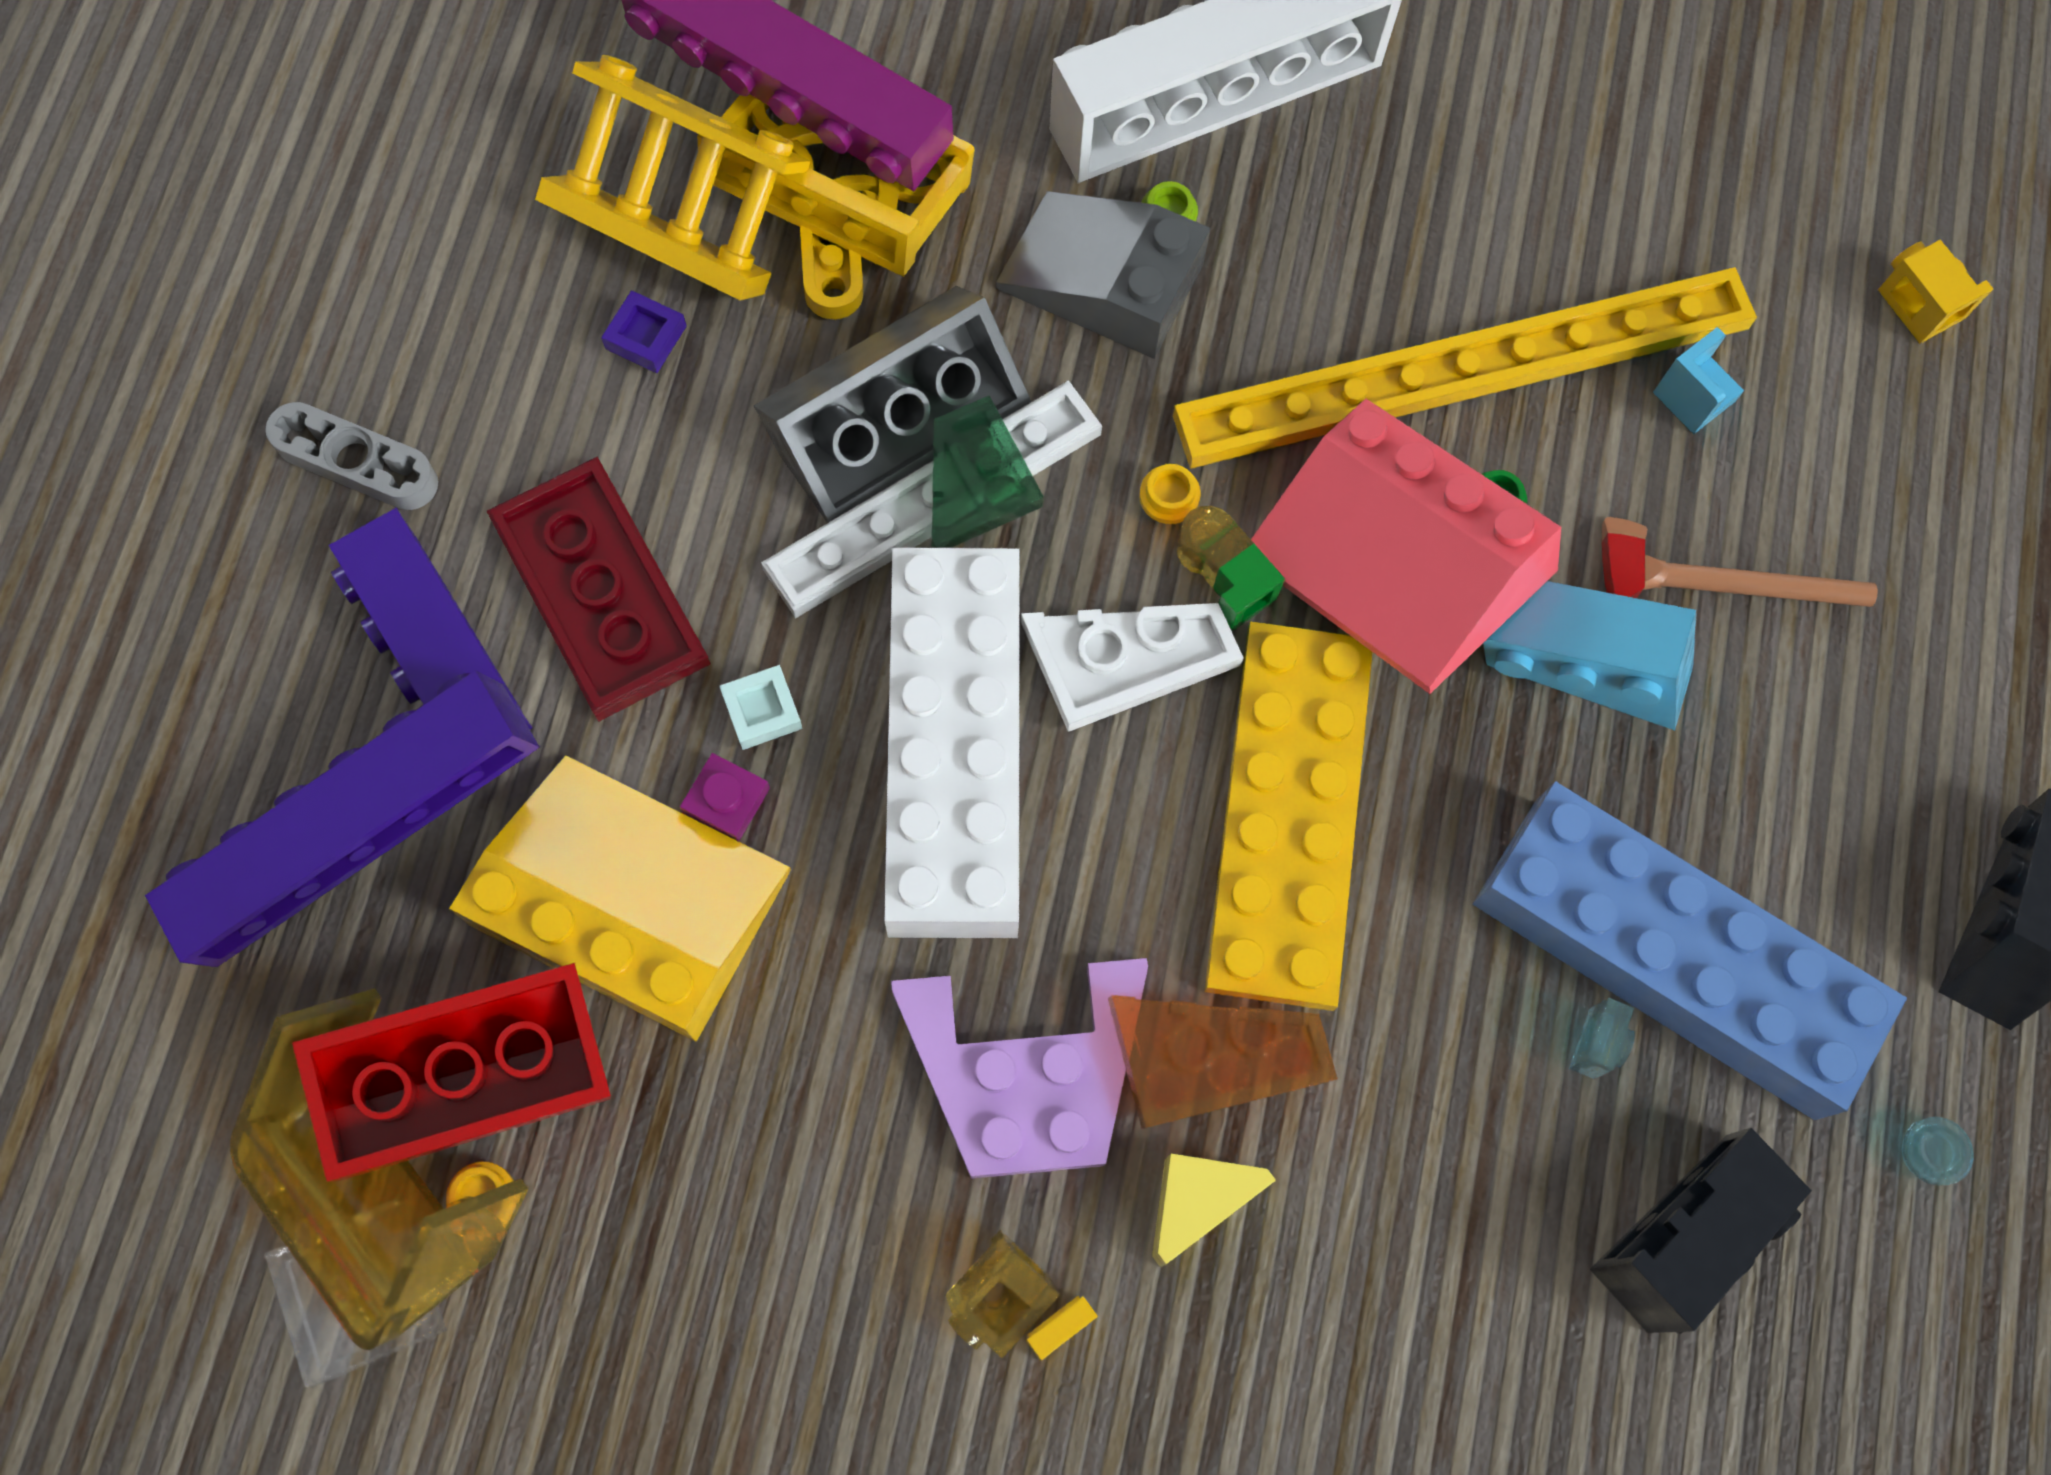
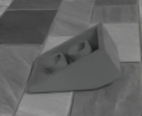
(1108, 266)

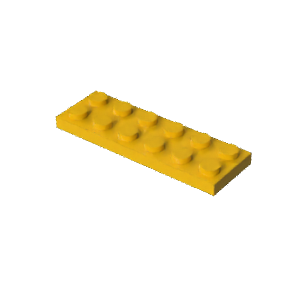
(1290, 818)

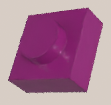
(725, 797)

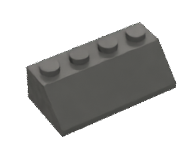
(874, 407)

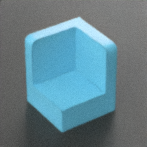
(1697, 386)

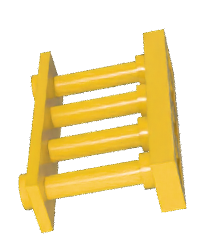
(630, 216)

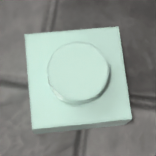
(761, 707)

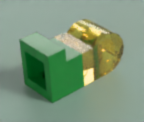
(1230, 563)

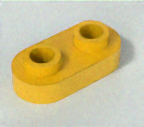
(829, 269)

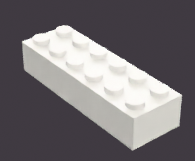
(1205, 72)
(953, 744)

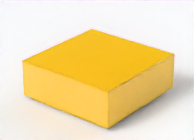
(1060, 1327)

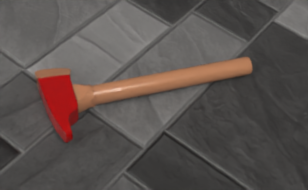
(1631, 571)

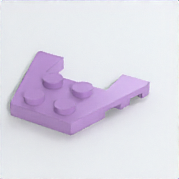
(1025, 1099)

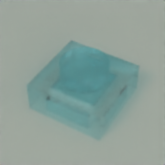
(1604, 1039)

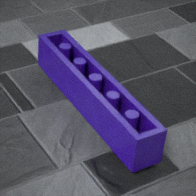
(341, 820)

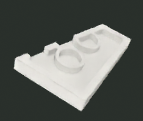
(1127, 658)

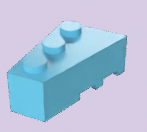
(1600, 649)

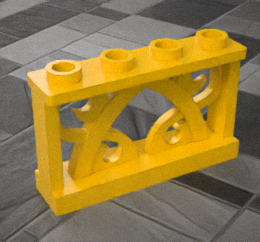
(835, 207)

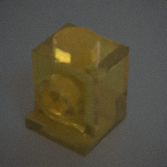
(1004, 1321)

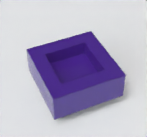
(644, 331)

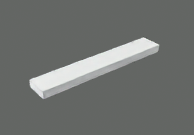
(902, 513)

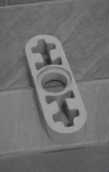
(338, 433)

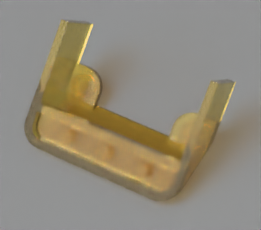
(370, 1242)

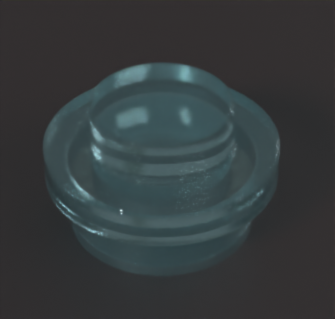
(1937, 1151)

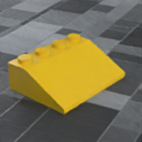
(625, 892)

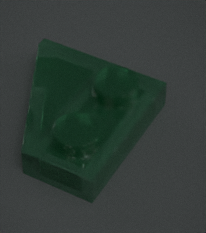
(977, 475)

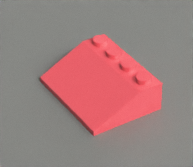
(1406, 545)

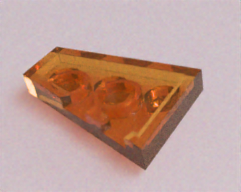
(1212, 1058)

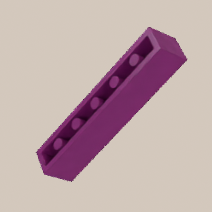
(806, 80)

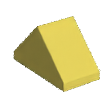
(1199, 1197)

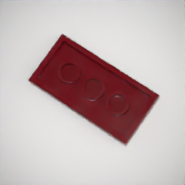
(598, 588)

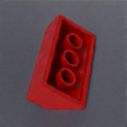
(450, 1072)

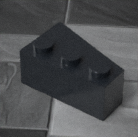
(2006, 946)
(1703, 1235)

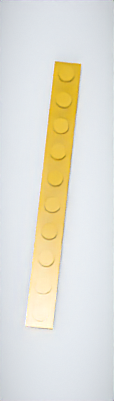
(1463, 366)

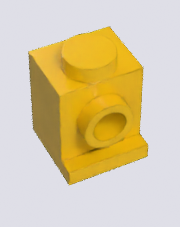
(1931, 289)

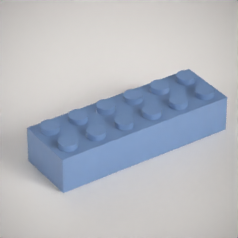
(1691, 953)

